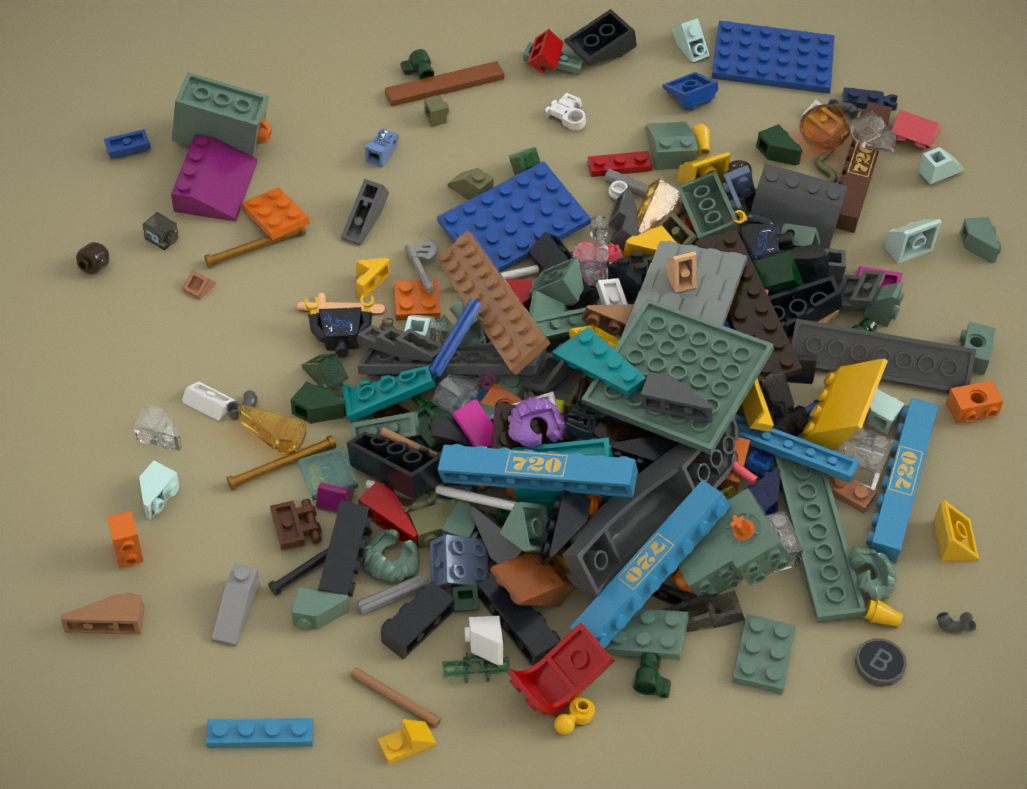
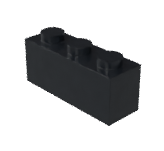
(417, 620)

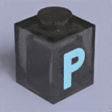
(160, 231)

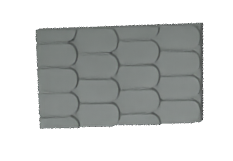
(716, 282)

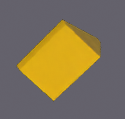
(954, 534)

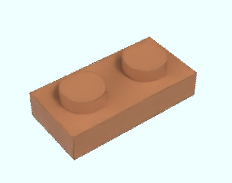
(852, 493)

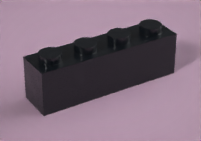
(551, 251)
(344, 547)
(520, 622)

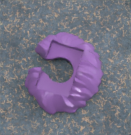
(532, 408)

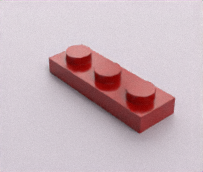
(623, 163)

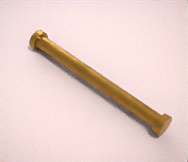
(210, 260)
(234, 481)

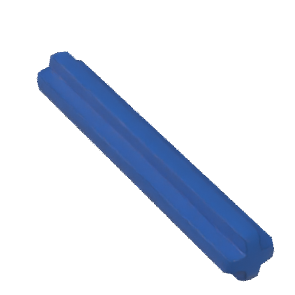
(455, 338)

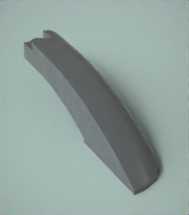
(627, 523)

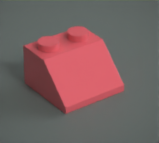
(916, 129)

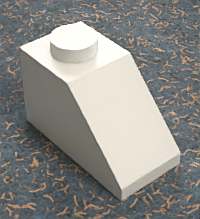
(485, 638)

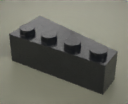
(807, 302)
(395, 464)

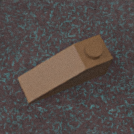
(110, 616)

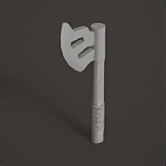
(426, 252)

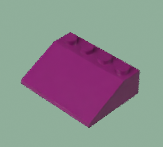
(213, 179)

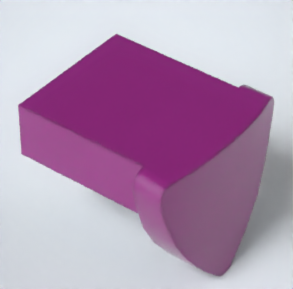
(330, 496)

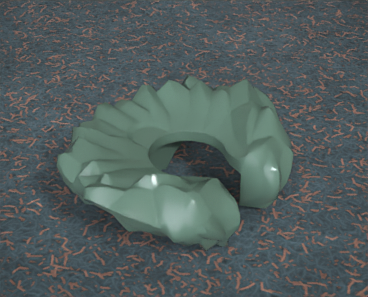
(381, 567)
(884, 569)

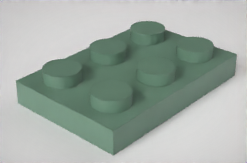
(652, 632)
(764, 654)

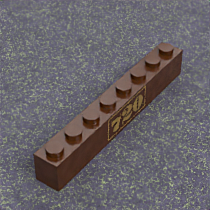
(859, 174)

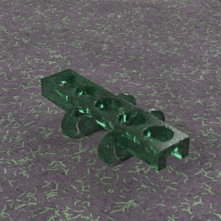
(467, 669)

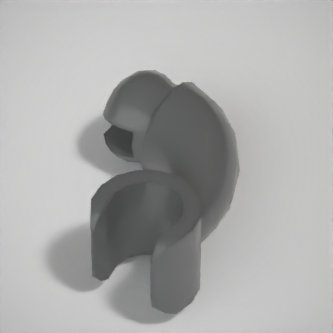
(849, 108)
(250, 399)
(949, 624)

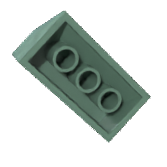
(708, 206)

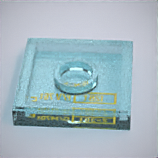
(327, 467)

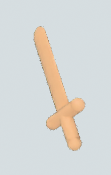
(377, 308)

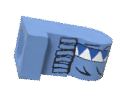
(383, 146)

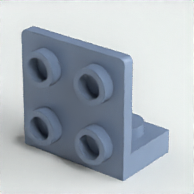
(738, 185)
(458, 561)

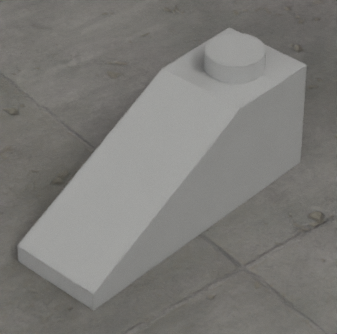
(236, 604)

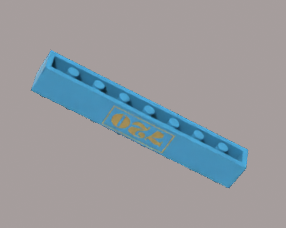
(538, 470)
(903, 479)
(654, 562)

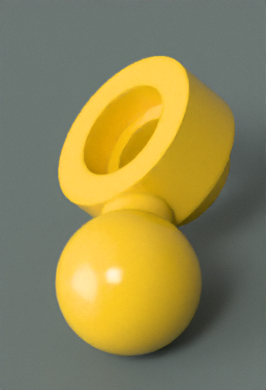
(565, 723)

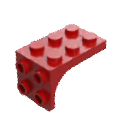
(563, 672)

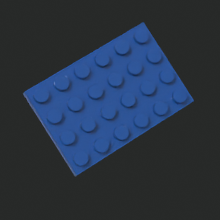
(773, 57)
(516, 214)

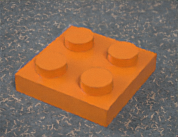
(414, 299)

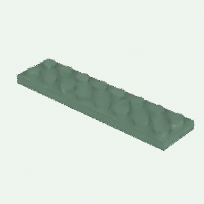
(819, 529)

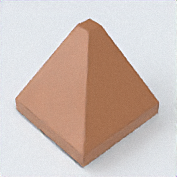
(198, 284)

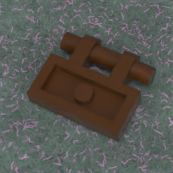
(288, 526)

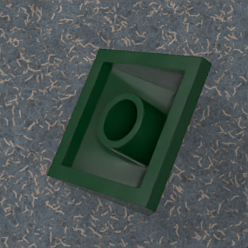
(778, 272)

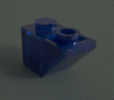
(767, 491)

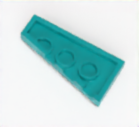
(600, 361)
(377, 395)

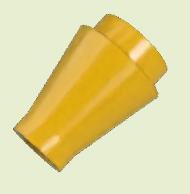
(702, 137)
(880, 613)

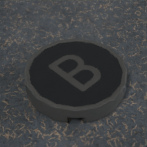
(880, 662)

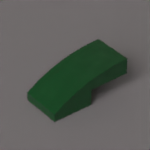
(465, 598)

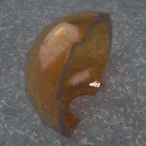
(824, 127)

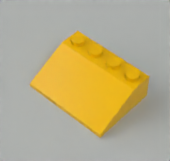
(843, 403)

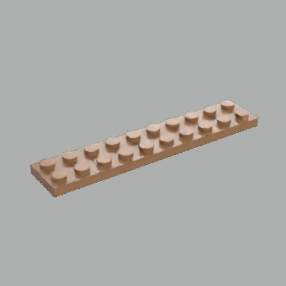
(501, 311)

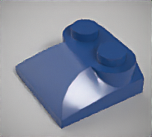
(692, 90)

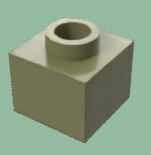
(436, 110)

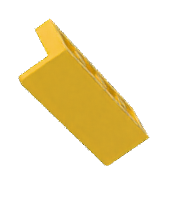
(756, 409)

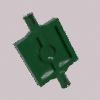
(425, 412)

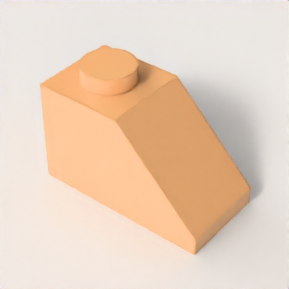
(682, 272)

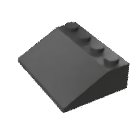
(799, 200)

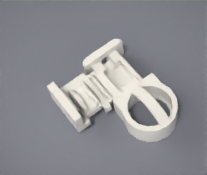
(566, 105)

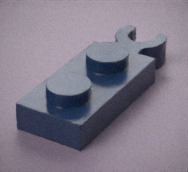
(861, 97)

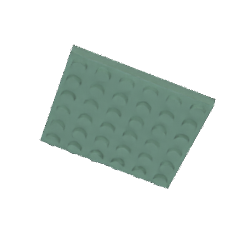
(699, 354)

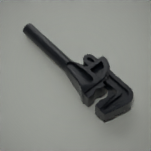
(580, 419)

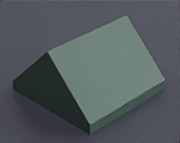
(526, 526)

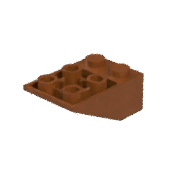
(532, 582)

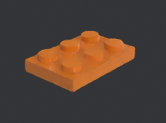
(275, 213)

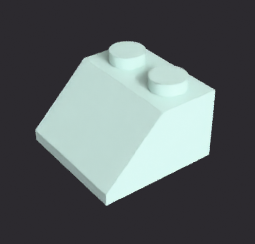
(912, 240)

